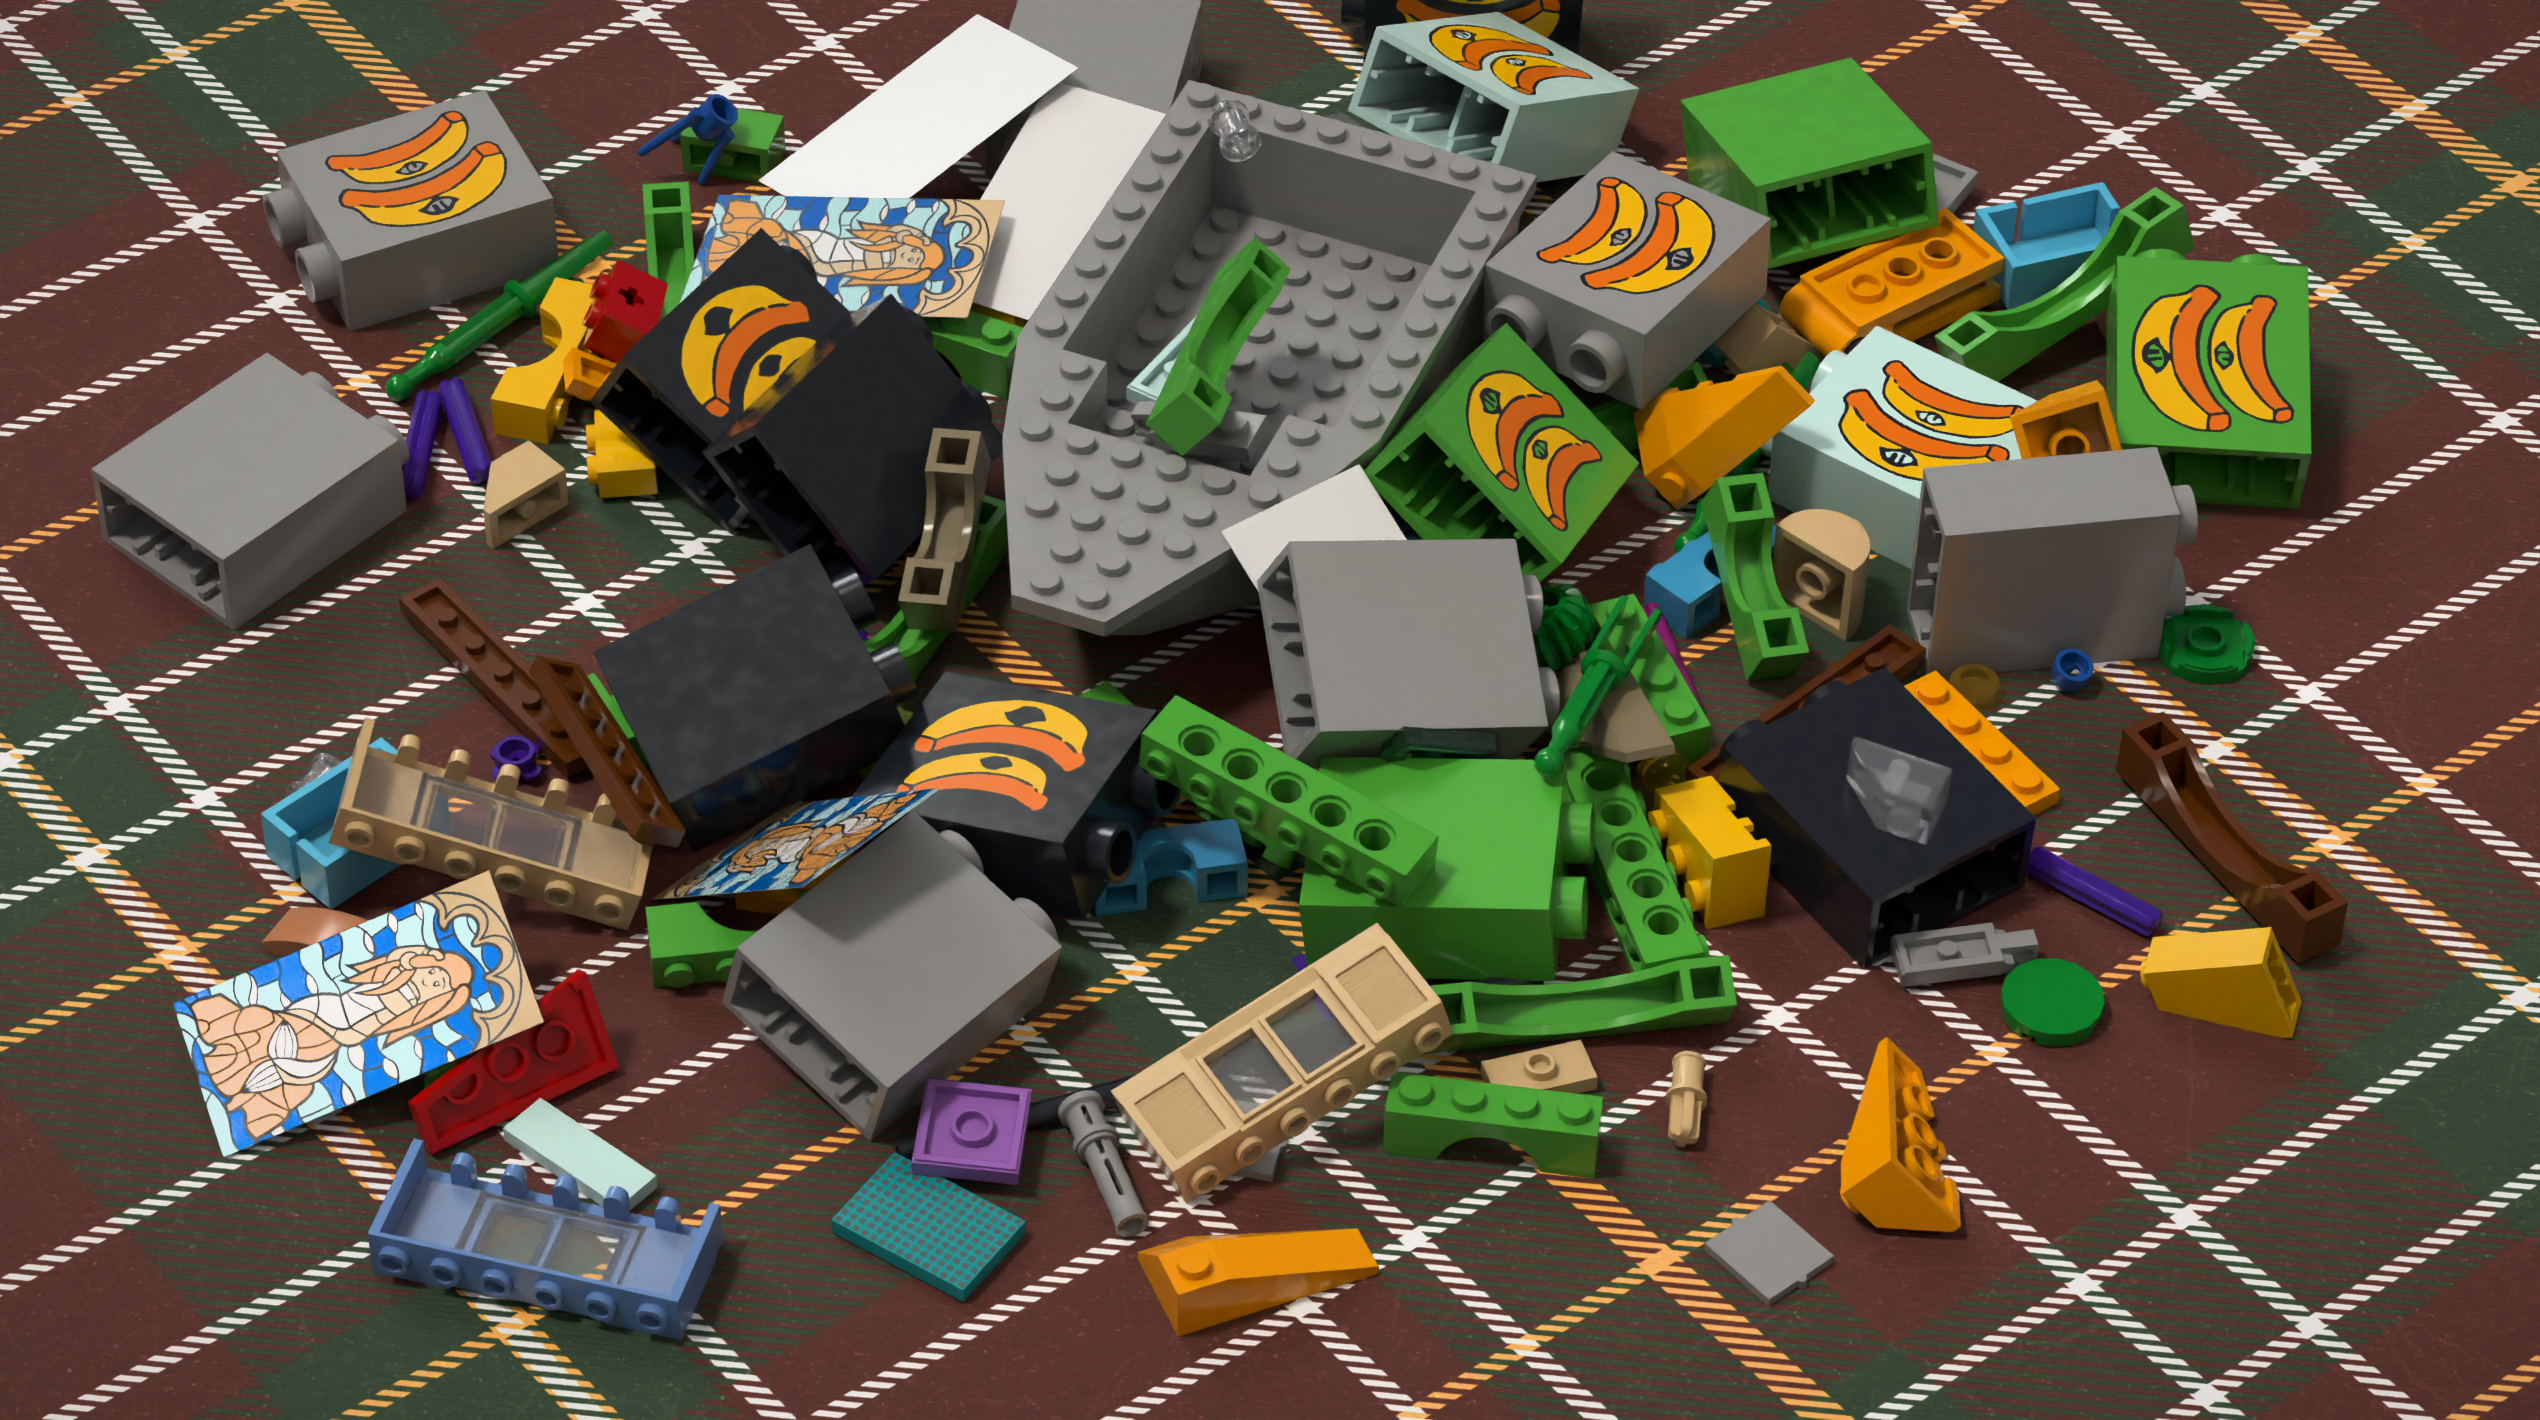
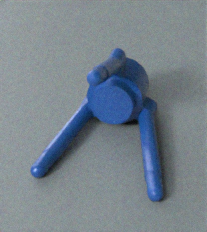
(708, 122)

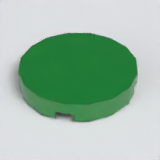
(2206, 645)
(2052, 1001)

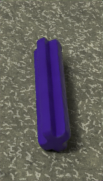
(465, 429)
(421, 441)
(2094, 892)

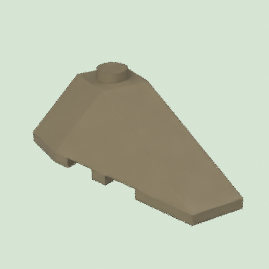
(1624, 723)

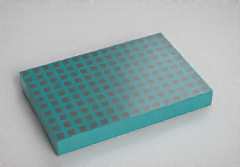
(928, 1227)

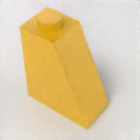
(2224, 980)

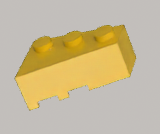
(1712, 851)

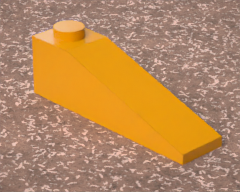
(2066, 423)
(1710, 429)
(1892, 1153)
(1235, 1275)

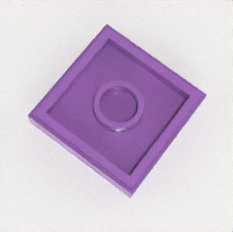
(971, 1131)

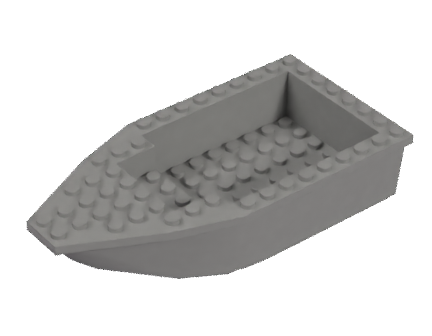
(1369, 321)

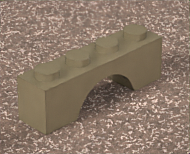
(955, 491)

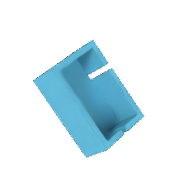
(2052, 241)
(299, 836)

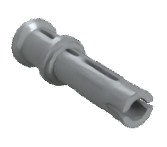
(1097, 1144)

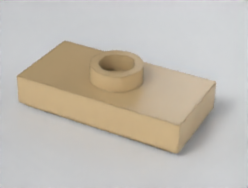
(1552, 1068)

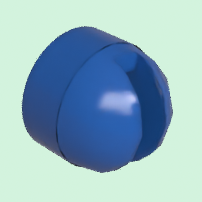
(2065, 663)

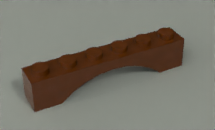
(2171, 779)

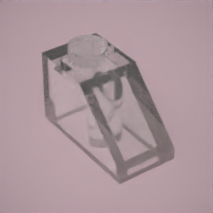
(1898, 789)

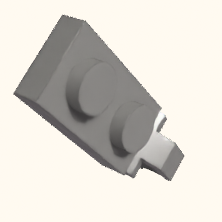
(1233, 439)
(1960, 953)

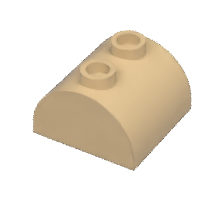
(1823, 568)

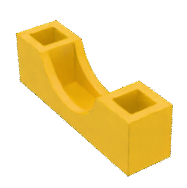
(533, 397)

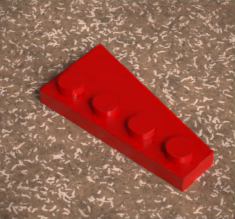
(520, 1069)

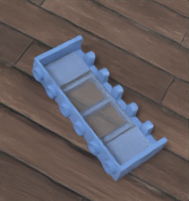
(544, 1246)

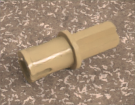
(1686, 1098)

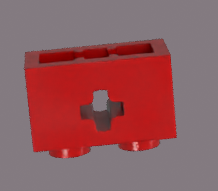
(622, 310)

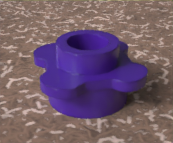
(519, 752)

